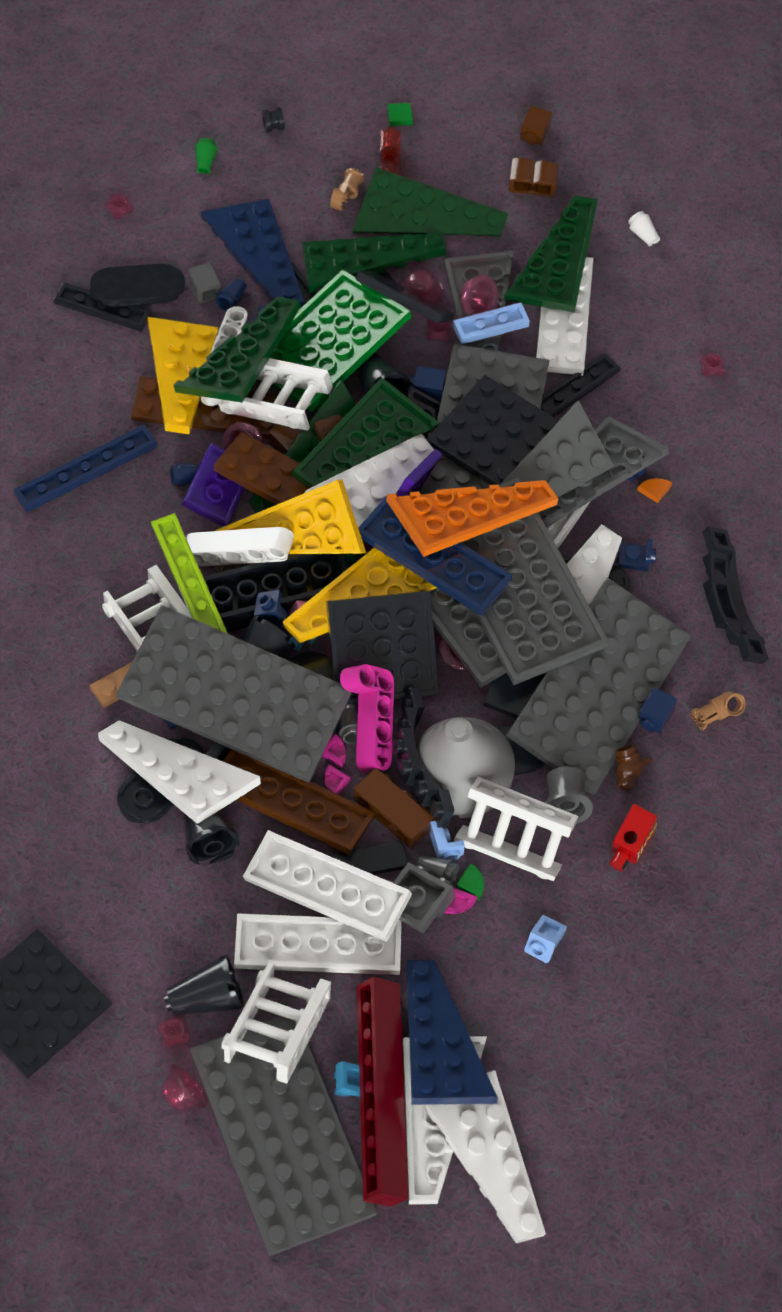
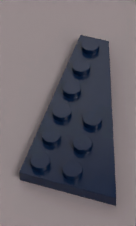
(257, 244)
(440, 1049)

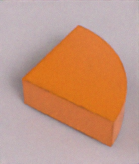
(655, 488)

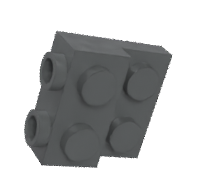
(428, 898)

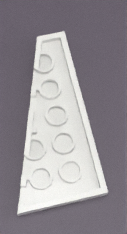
(380, 475)
(594, 561)
(184, 776)
(426, 1143)
(490, 1153)

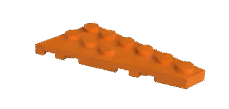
(463, 513)

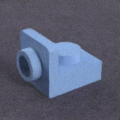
(442, 843)
(544, 938)

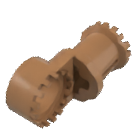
(347, 189)
(717, 709)

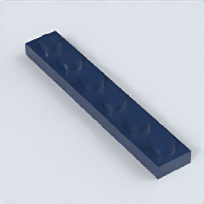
(85, 468)

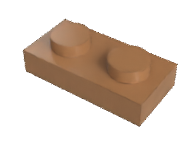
(107, 687)

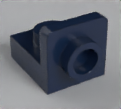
(637, 556)
(269, 608)

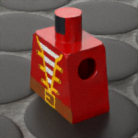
(636, 829)

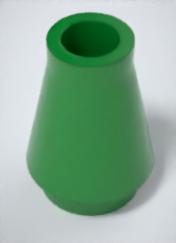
(205, 154)

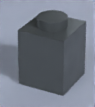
(204, 282)

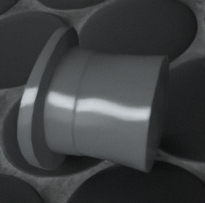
(567, 792)

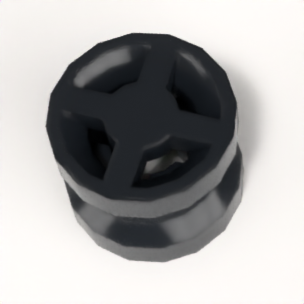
(273, 120)

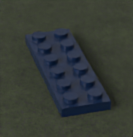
(453, 570)

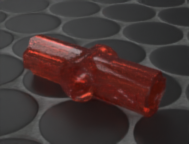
(390, 150)

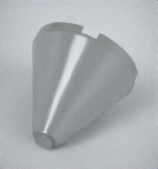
(461, 751)

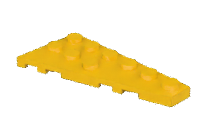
(176, 351)
(319, 520)
(370, 576)

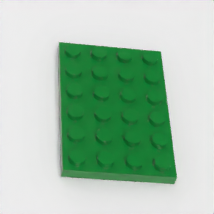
(339, 331)

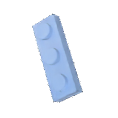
(491, 323)

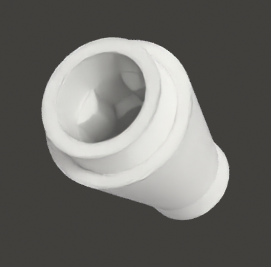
(644, 228)

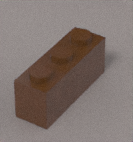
(393, 807)

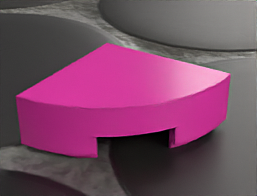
(336, 751)
(335, 779)
(461, 902)

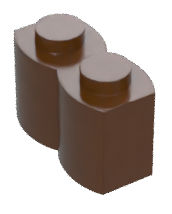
(533, 177)

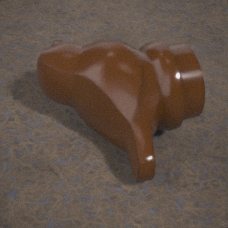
(629, 766)

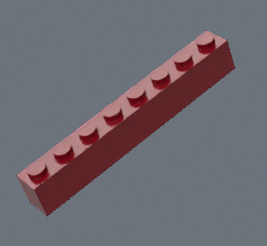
(382, 1092)

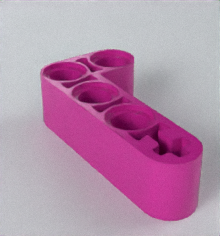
(375, 714)

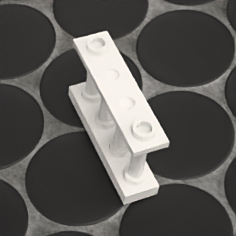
(291, 376)
(155, 584)
(523, 807)
(295, 1039)

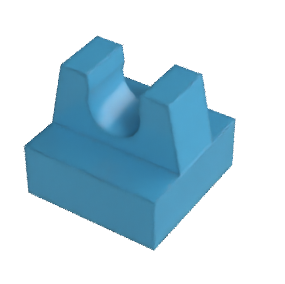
(347, 1079)

